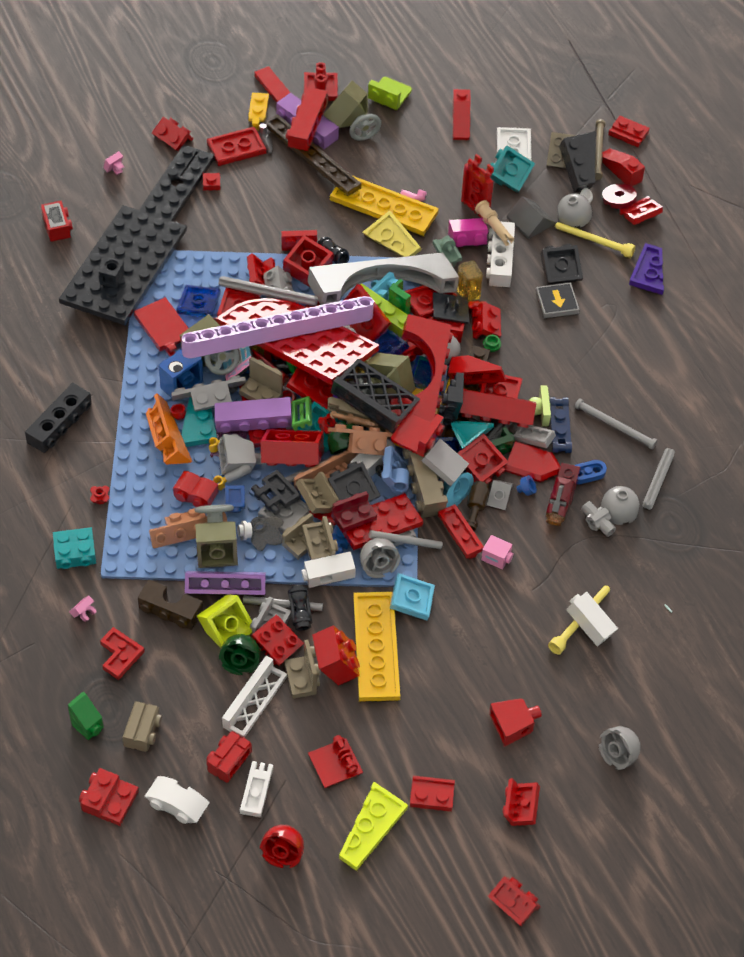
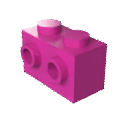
(468, 232)

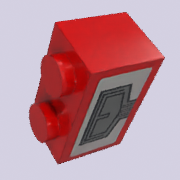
(56, 221)

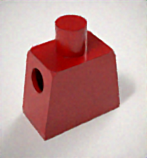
(513, 719)

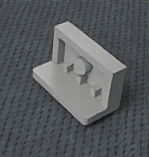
(278, 278)
(267, 611)

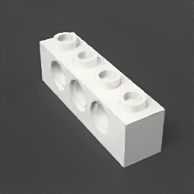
(500, 258)

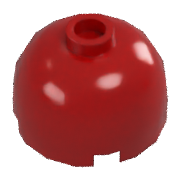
(282, 846)

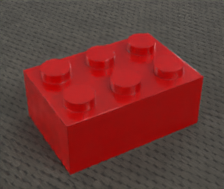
(292, 447)

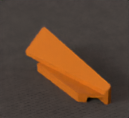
(166, 433)

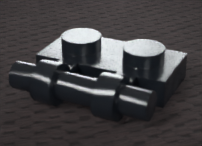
(280, 488)

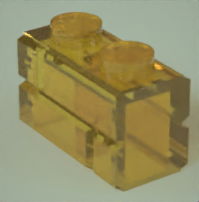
(469, 280)

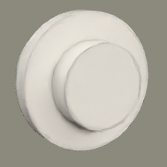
(244, 530)

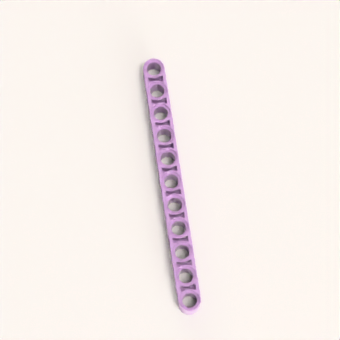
(277, 327)

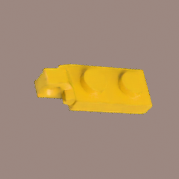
(258, 108)

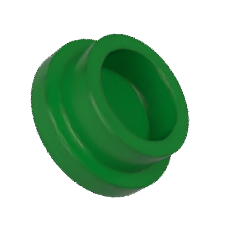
(492, 342)

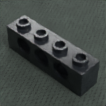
(58, 418)

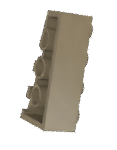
(425, 485)

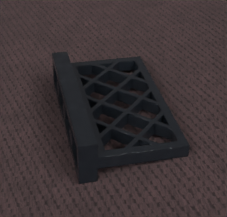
(366, 403)

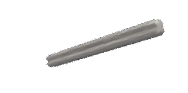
(268, 291)

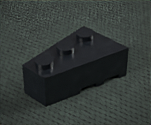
(579, 159)

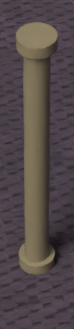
(600, 124)

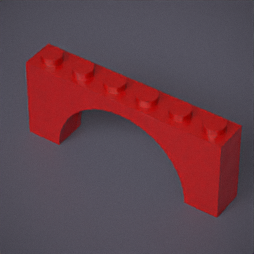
(433, 340)

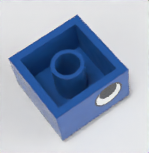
(180, 372)

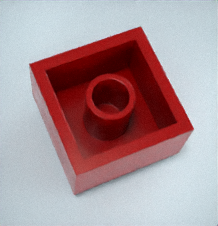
(305, 255)
(336, 655)

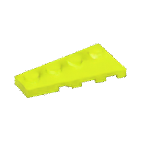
(375, 820)

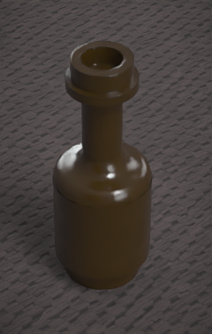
(477, 501)

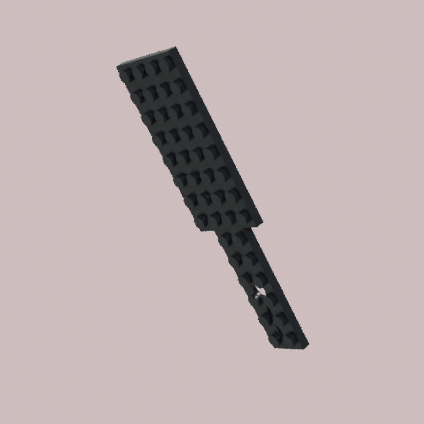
(141, 240)

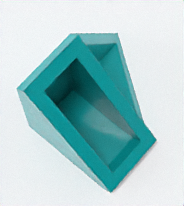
(469, 431)

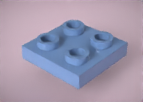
(395, 472)

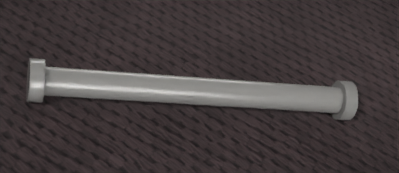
(618, 425)

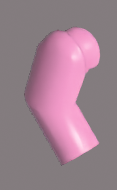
(420, 196)

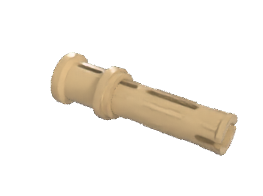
(490, 217)

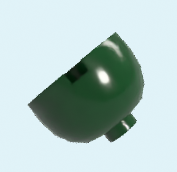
(339, 441)
(240, 654)

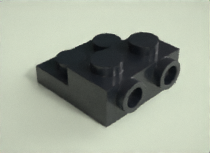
(561, 264)
(452, 400)
(353, 481)

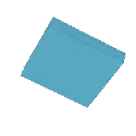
(412, 596)

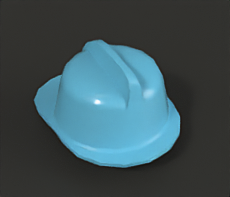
(459, 489)

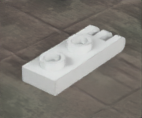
(256, 790)

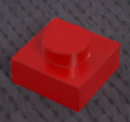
(211, 181)

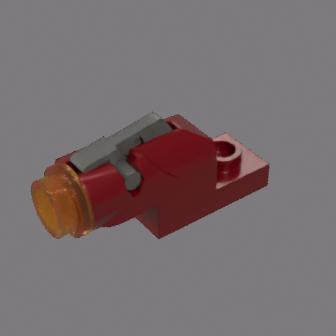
(562, 494)

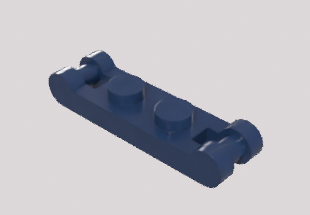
(560, 424)

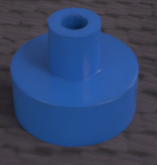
(527, 485)

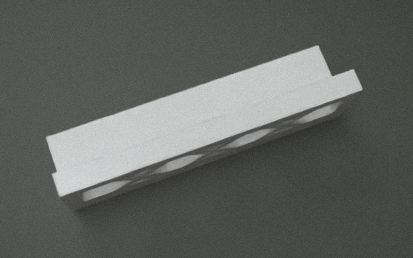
(249, 692)

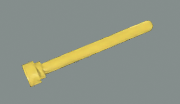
(626, 249)
(558, 644)

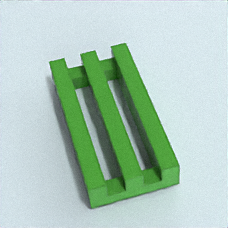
(307, 407)

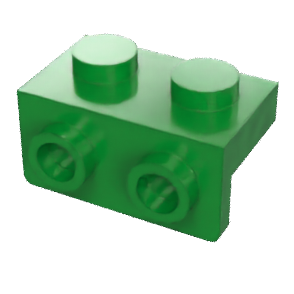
(399, 297)

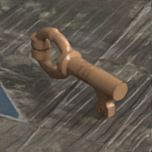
(350, 418)

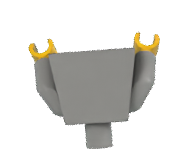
(235, 456)

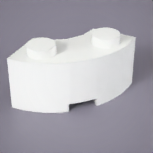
(182, 803)

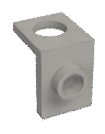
(499, 494)

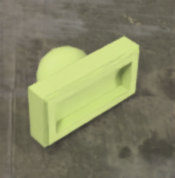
(543, 405)

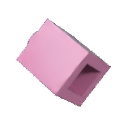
(497, 552)

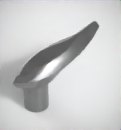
(265, 137)

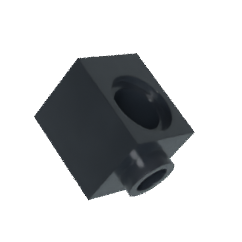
(111, 272)

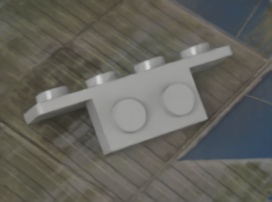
(207, 395)

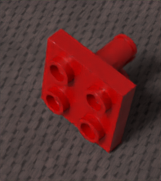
(322, 81)

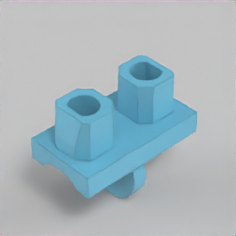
(381, 287)

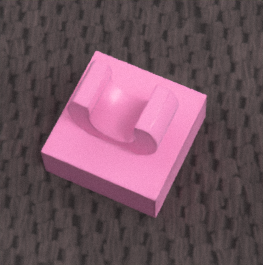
(114, 163)
(82, 607)

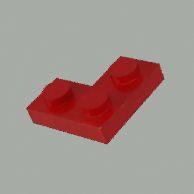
(124, 652)

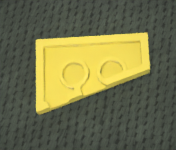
(392, 235)

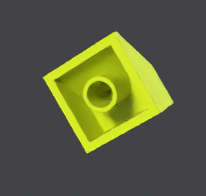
(225, 619)

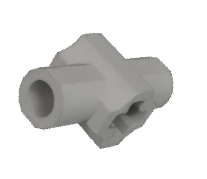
(598, 518)

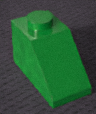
(85, 716)

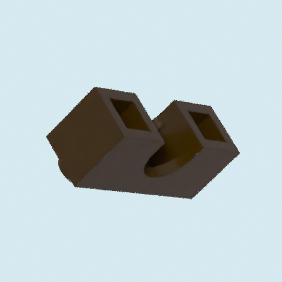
(183, 613)

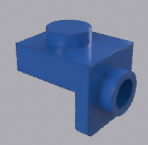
(235, 496)

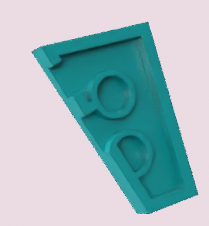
(197, 426)

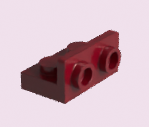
(353, 512)

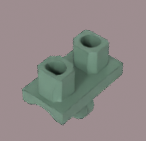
(448, 247)

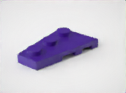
(648, 270)

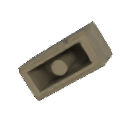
(141, 726)

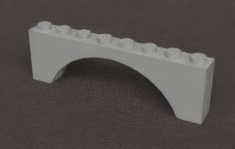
(334, 280)

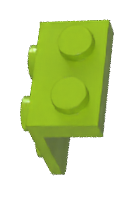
(388, 92)

